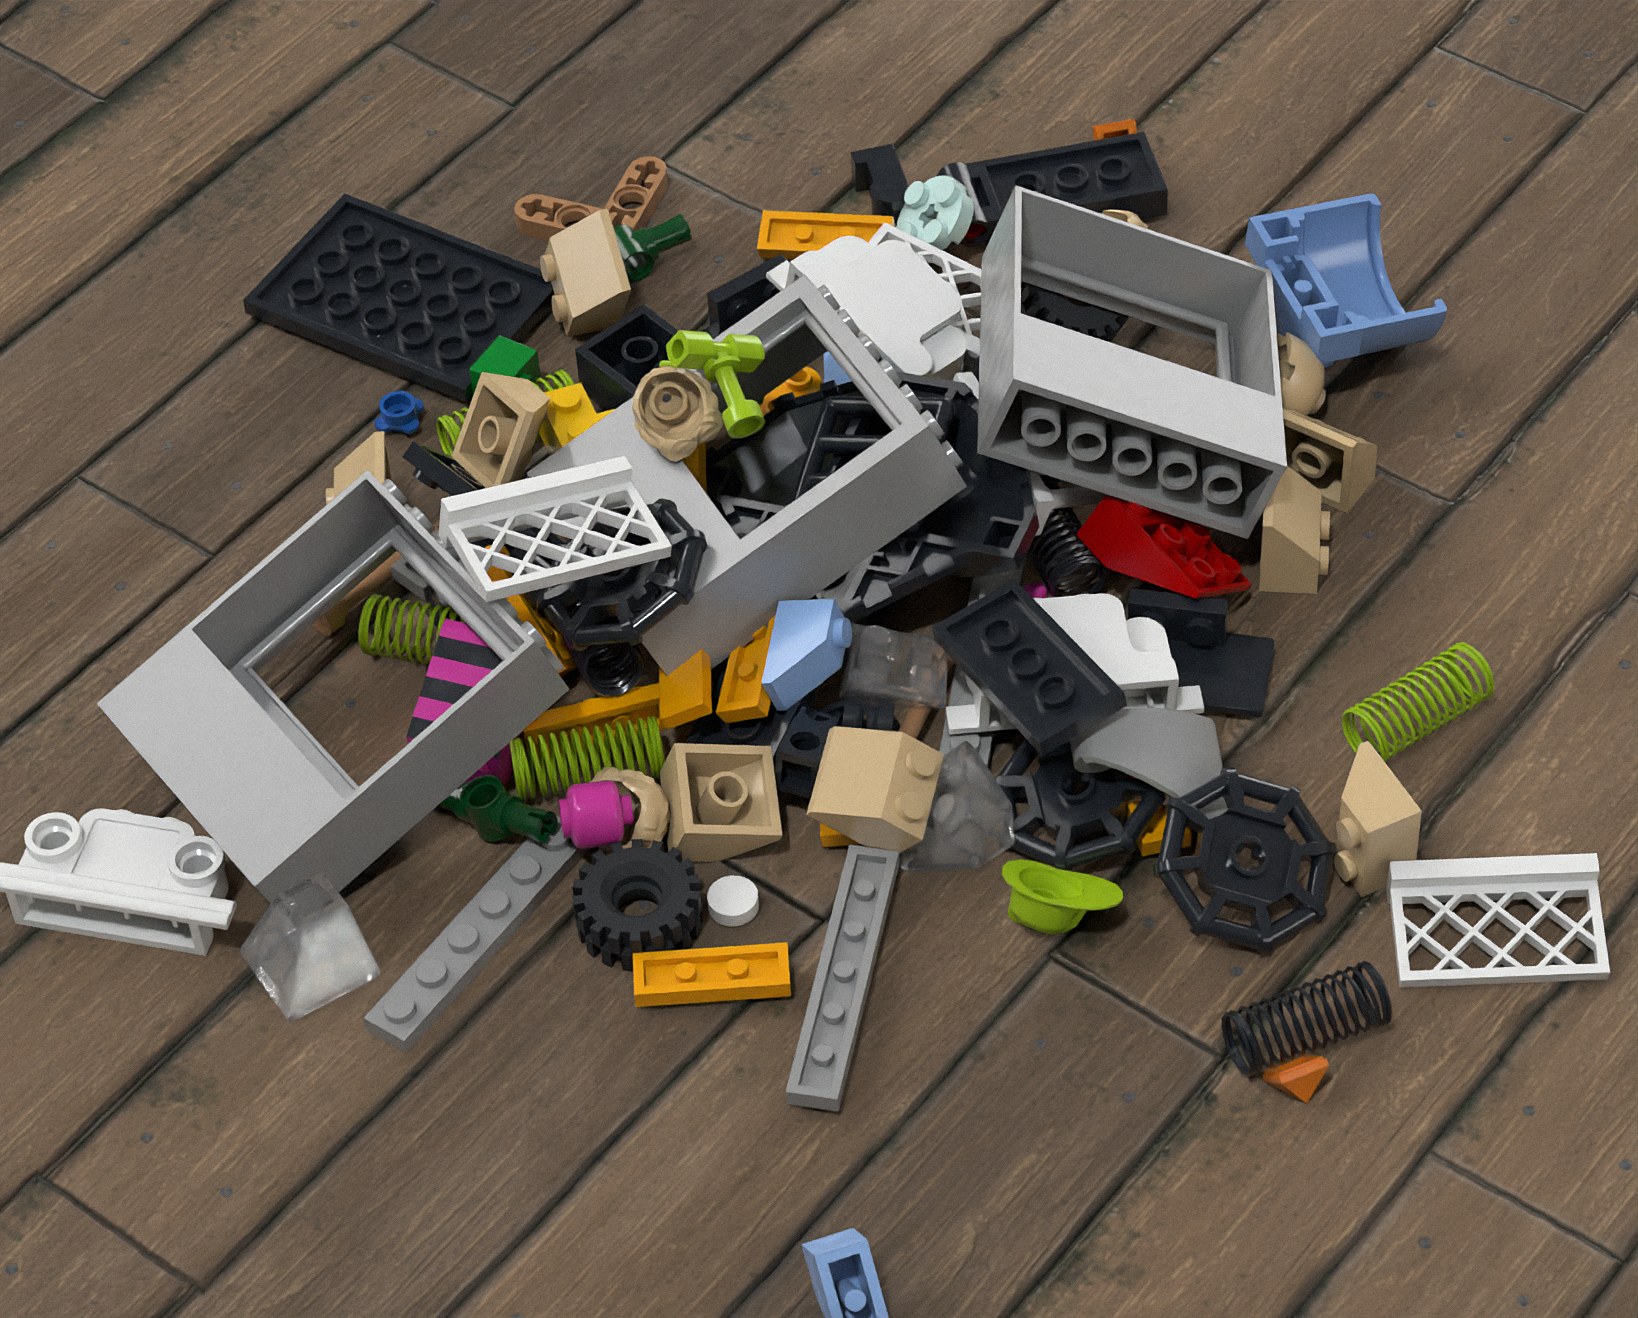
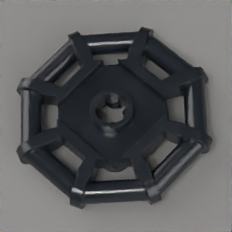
(629, 591)
(1074, 815)
(1221, 873)

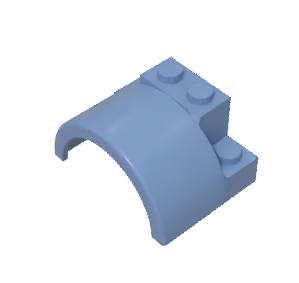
(1335, 280)

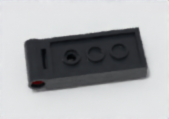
(1090, 174)

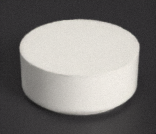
(733, 901)

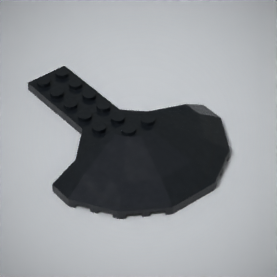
(969, 535)

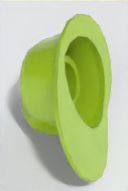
(1054, 898)

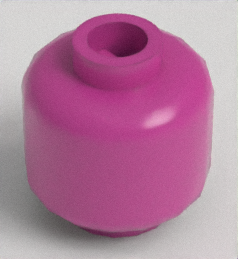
(595, 814)

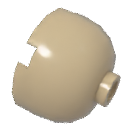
(1300, 375)

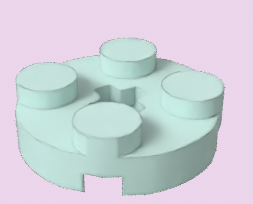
(936, 197)

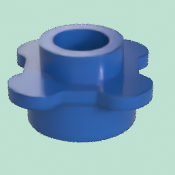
(399, 413)

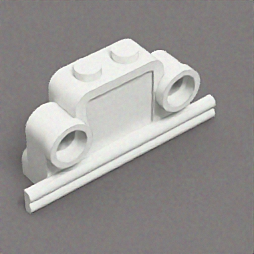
(892, 300)
(1128, 651)
(121, 880)

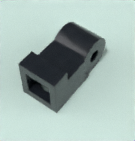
(882, 175)
(802, 751)

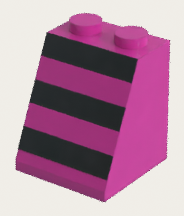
(455, 668)

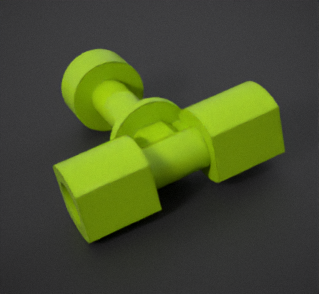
(721, 364)

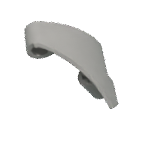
(1157, 746)

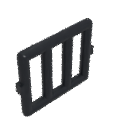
(825, 442)

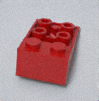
(1160, 549)

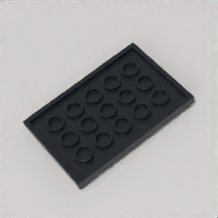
(400, 295)

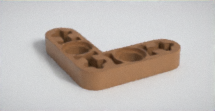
(546, 216)

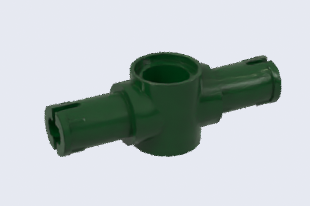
(642, 246)
(497, 812)

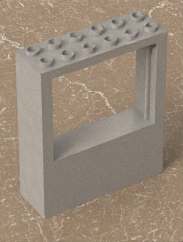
(1116, 414)
(817, 533)
(254, 767)

